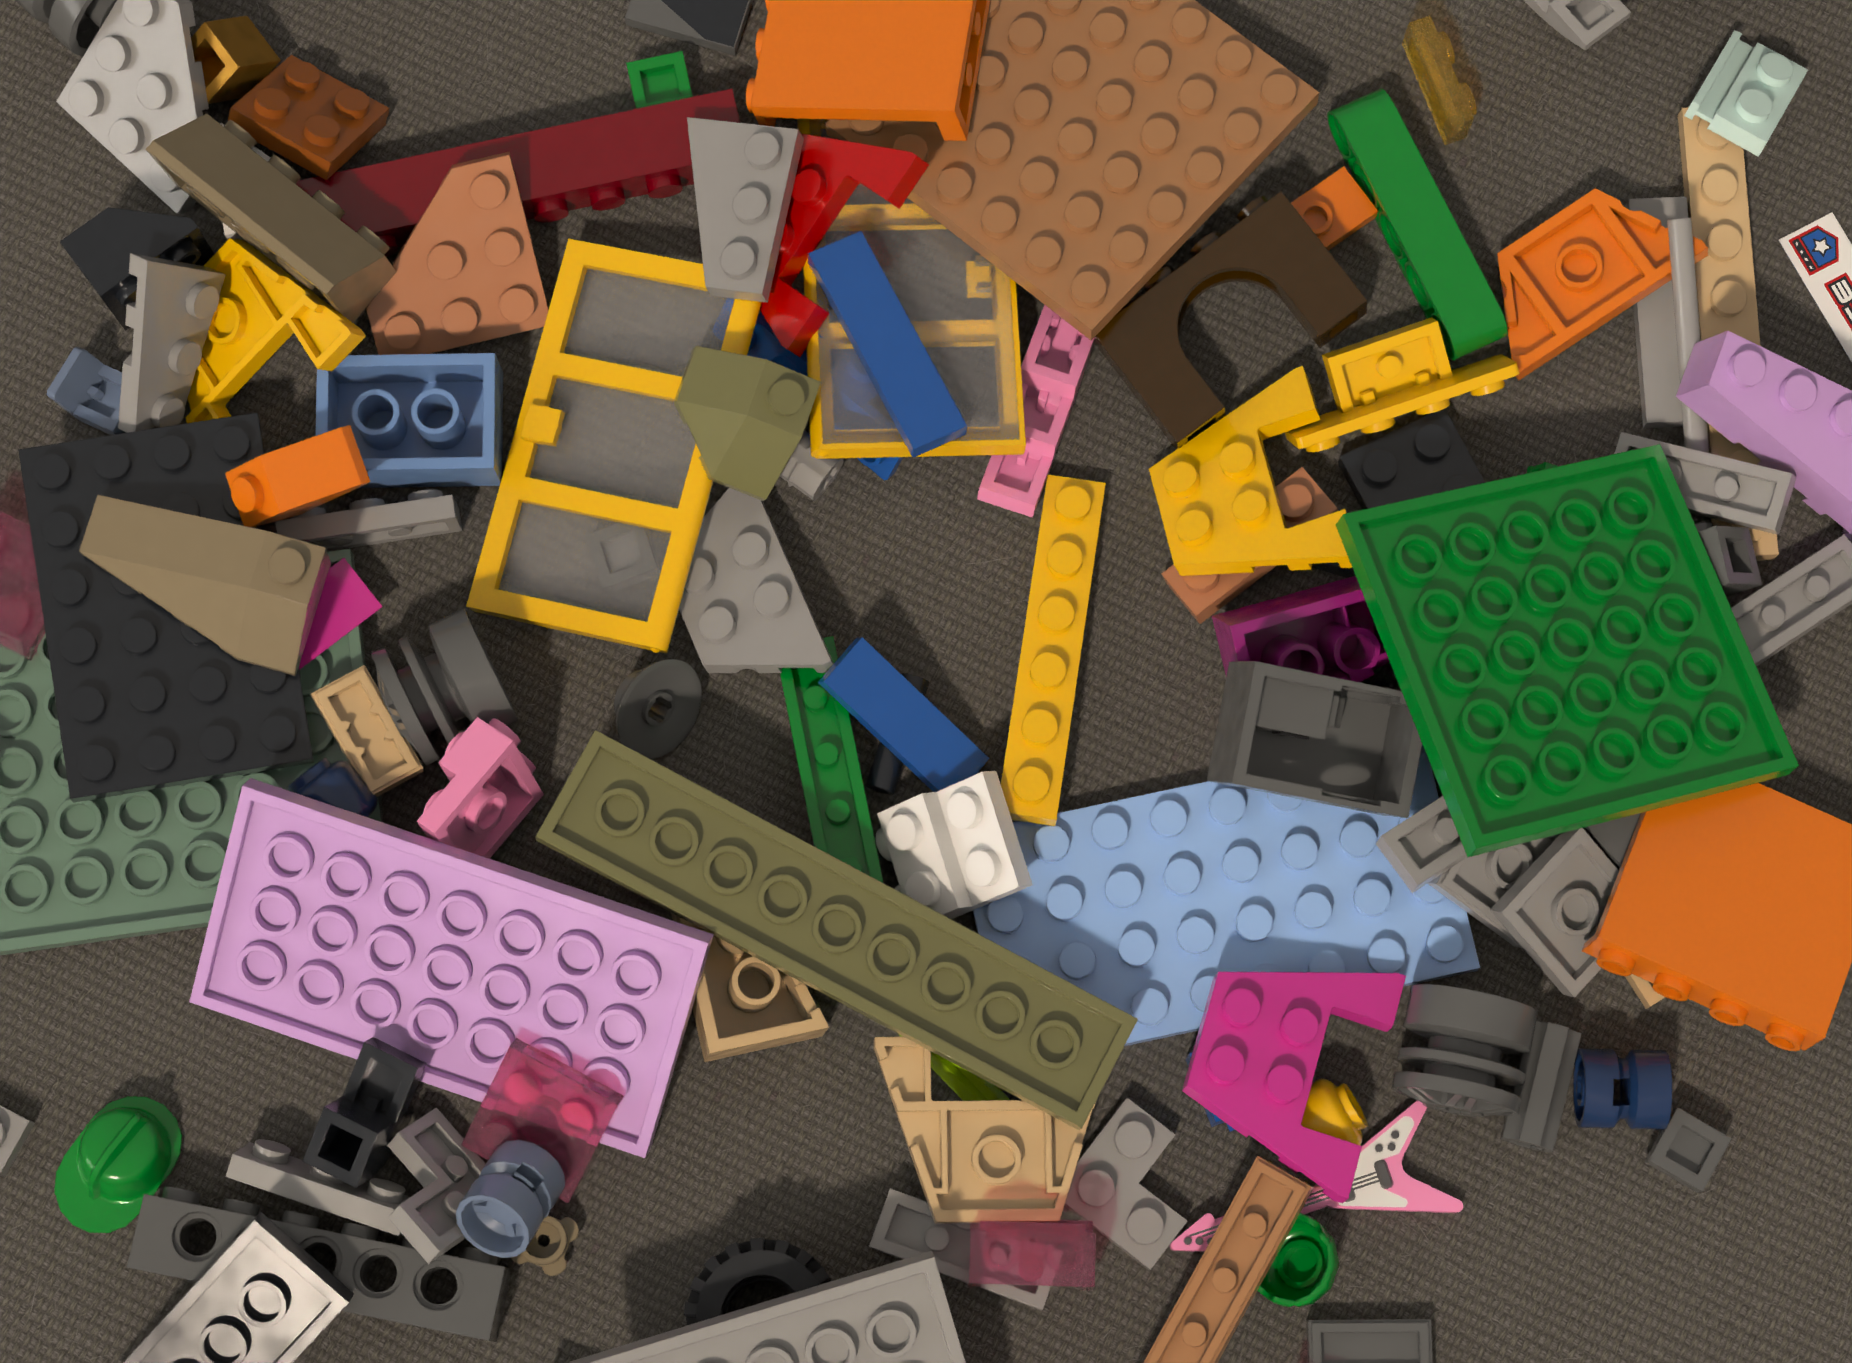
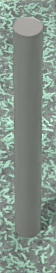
(1686, 319)

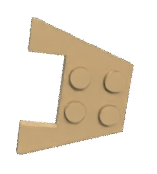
(979, 1155)

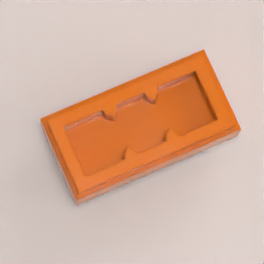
(1335, 208)

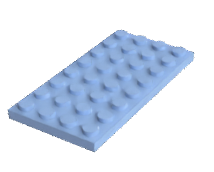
(1220, 878)

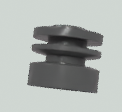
(442, 685)
(1464, 1050)

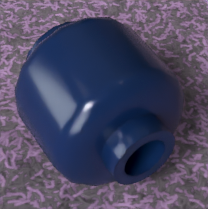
(337, 786)

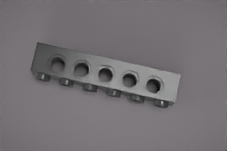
(474, 1311)

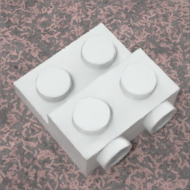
(954, 846)

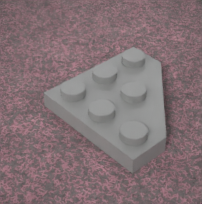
(140, 86)

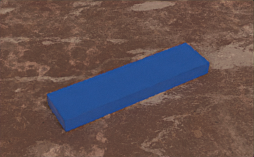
(887, 344)

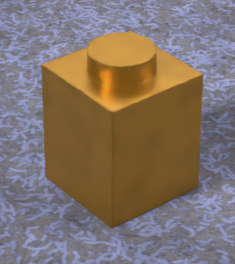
(232, 57)

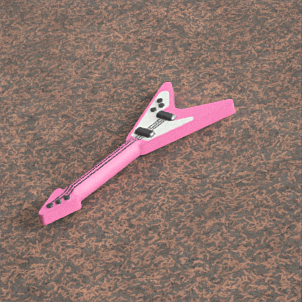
(1377, 1184)

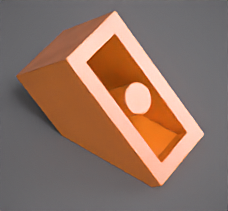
(297, 477)

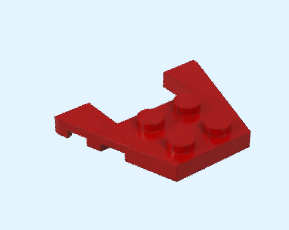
(822, 185)

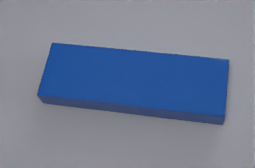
(901, 717)

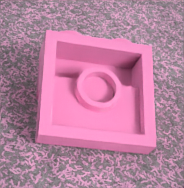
(486, 792)

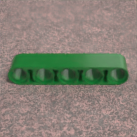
(1417, 223)

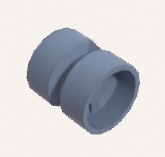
(510, 1198)

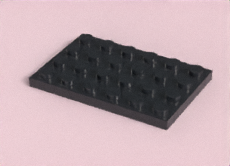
(132, 684)

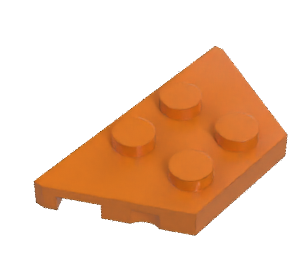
(1580, 274)

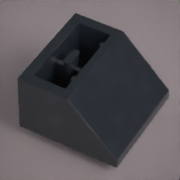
(105, 243)

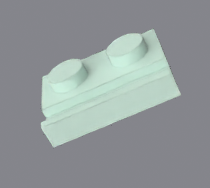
(1746, 93)

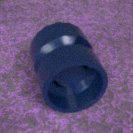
(1643, 1089)

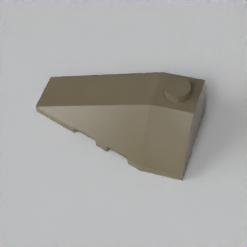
(224, 579)

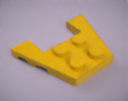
(253, 319)
(1222, 495)

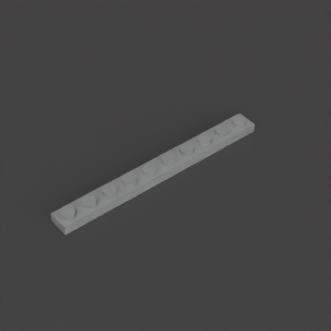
(1768, 621)

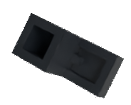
(374, 1107)

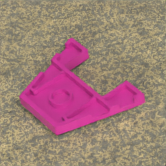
(1262, 1052)

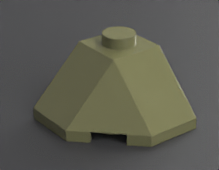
(744, 416)

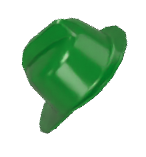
(115, 1162)

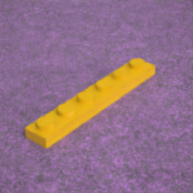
(1051, 649)

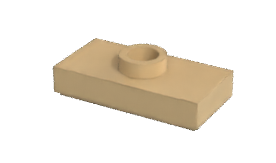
(366, 731)

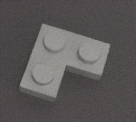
(446, 1171)
(1109, 1189)

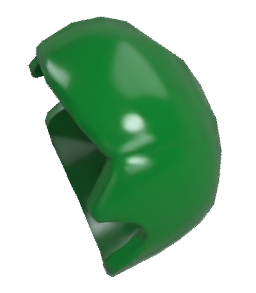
(1303, 1265)

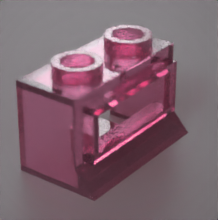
(1032, 1253)

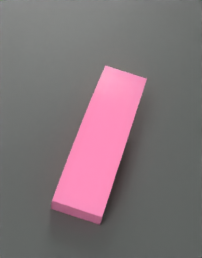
(1049, 386)

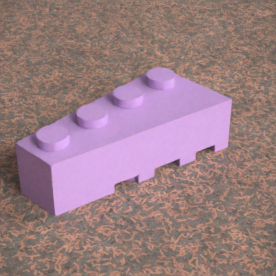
(1778, 414)

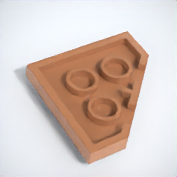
(463, 268)

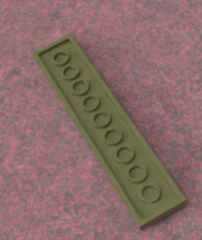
(837, 930)

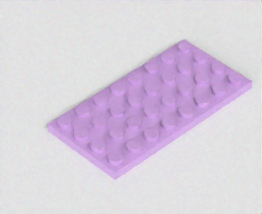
(445, 954)

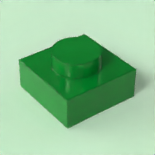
(659, 79)

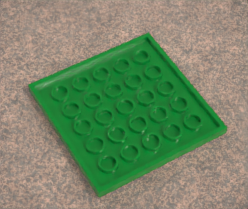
(1564, 648)

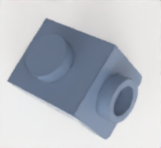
(88, 391)

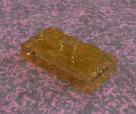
(1432, 61)

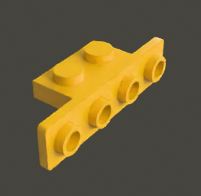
(1393, 377)

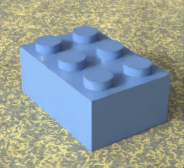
(418, 416)

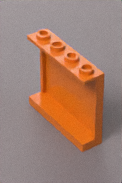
(869, 61)
(1737, 910)

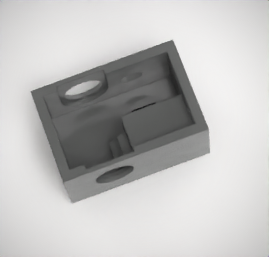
(1316, 739)

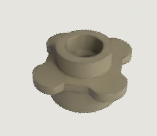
(553, 1255)

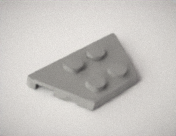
(745, 596)

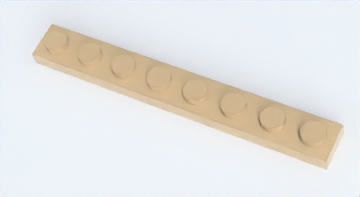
(1725, 278)

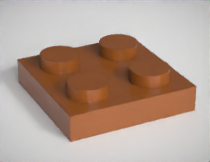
(309, 116)

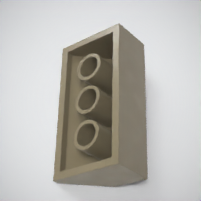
(275, 214)

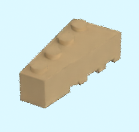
(749, 1004)

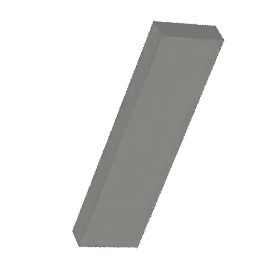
(1657, 332)

